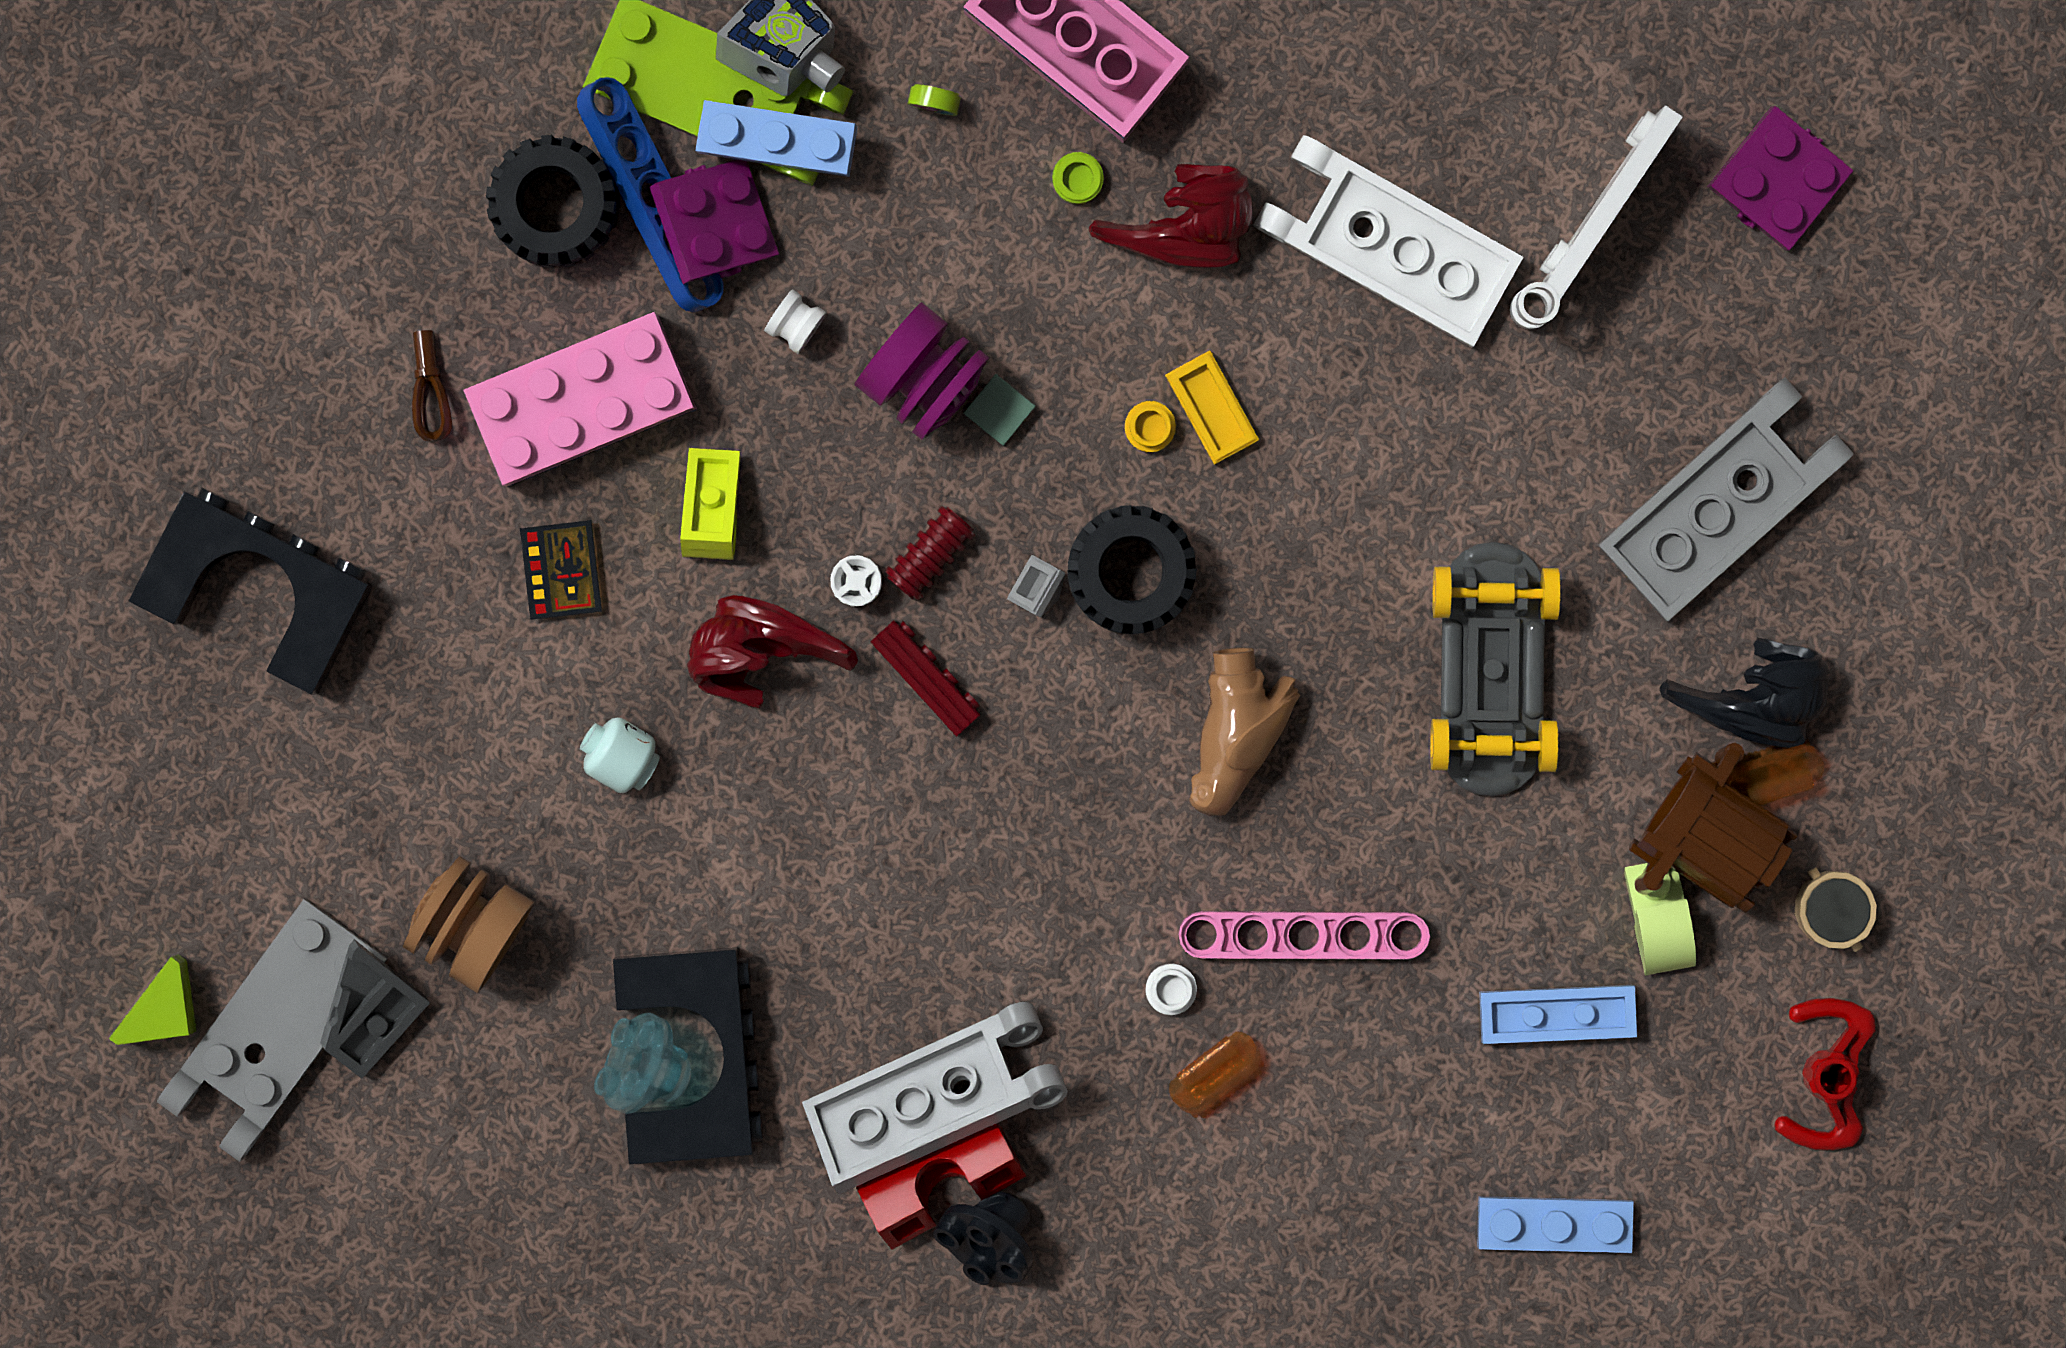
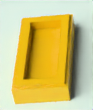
(1211, 407)

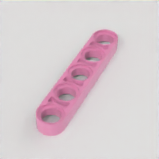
(1278, 928)

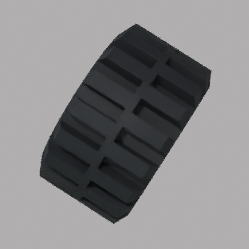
(515, 176)
(1177, 569)

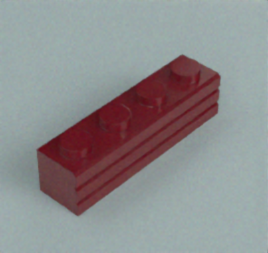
(924, 677)

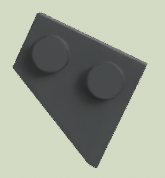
(368, 1010)

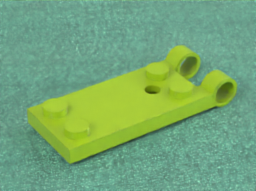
(674, 68)

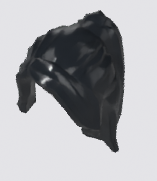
(1776, 710)

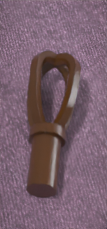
(428, 372)

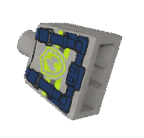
(781, 45)

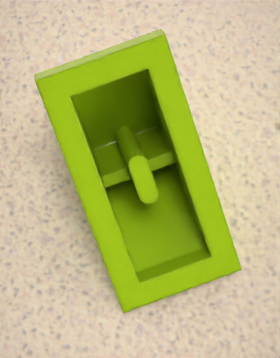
(163, 1008)

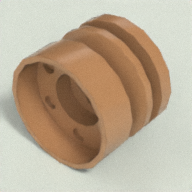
(468, 924)

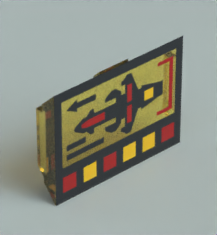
(560, 570)

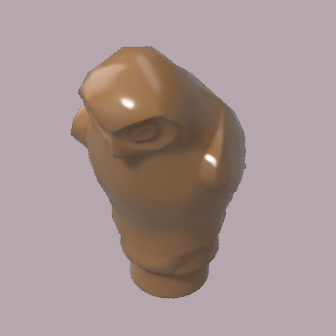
(1238, 729)

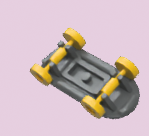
(1493, 669)

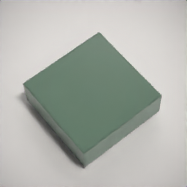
(999, 409)

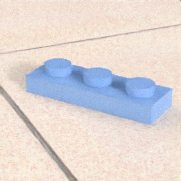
(776, 138)
(1558, 1014)
(1555, 1224)

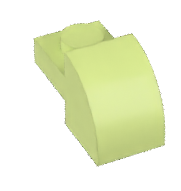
(1662, 923)

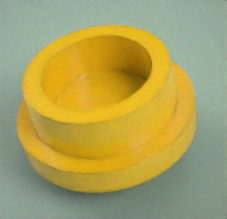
(1150, 426)

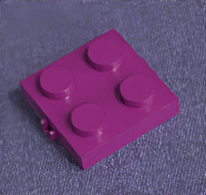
(1780, 178)
(714, 220)

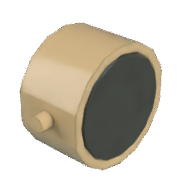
(1835, 909)

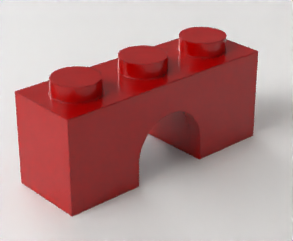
(900, 1197)

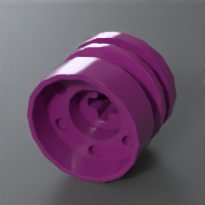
(922, 371)

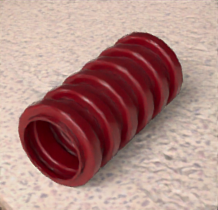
(930, 553)

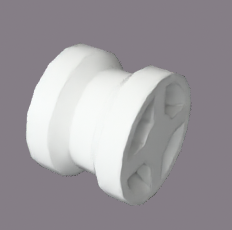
(795, 321)
(851, 576)

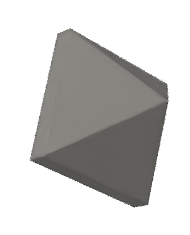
(1037, 586)

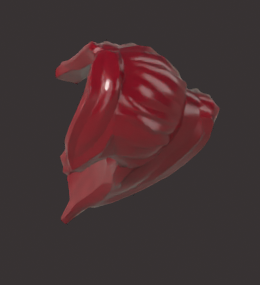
(1203, 234)
(745, 637)

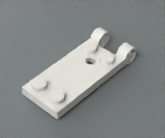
(1414, 251)
(1567, 259)

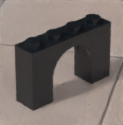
(324, 593)
(711, 986)

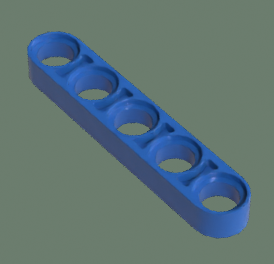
(630, 177)

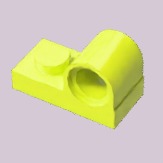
(710, 504)

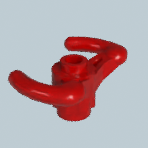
(1847, 1124)

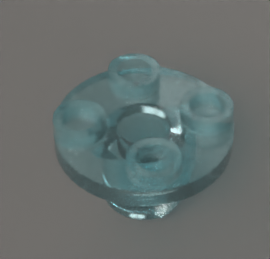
(642, 1065)

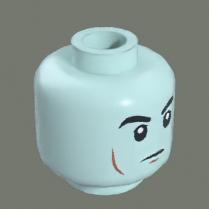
(619, 755)

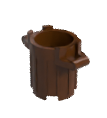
(1713, 834)

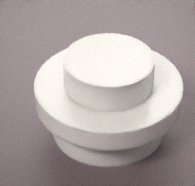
(1171, 989)

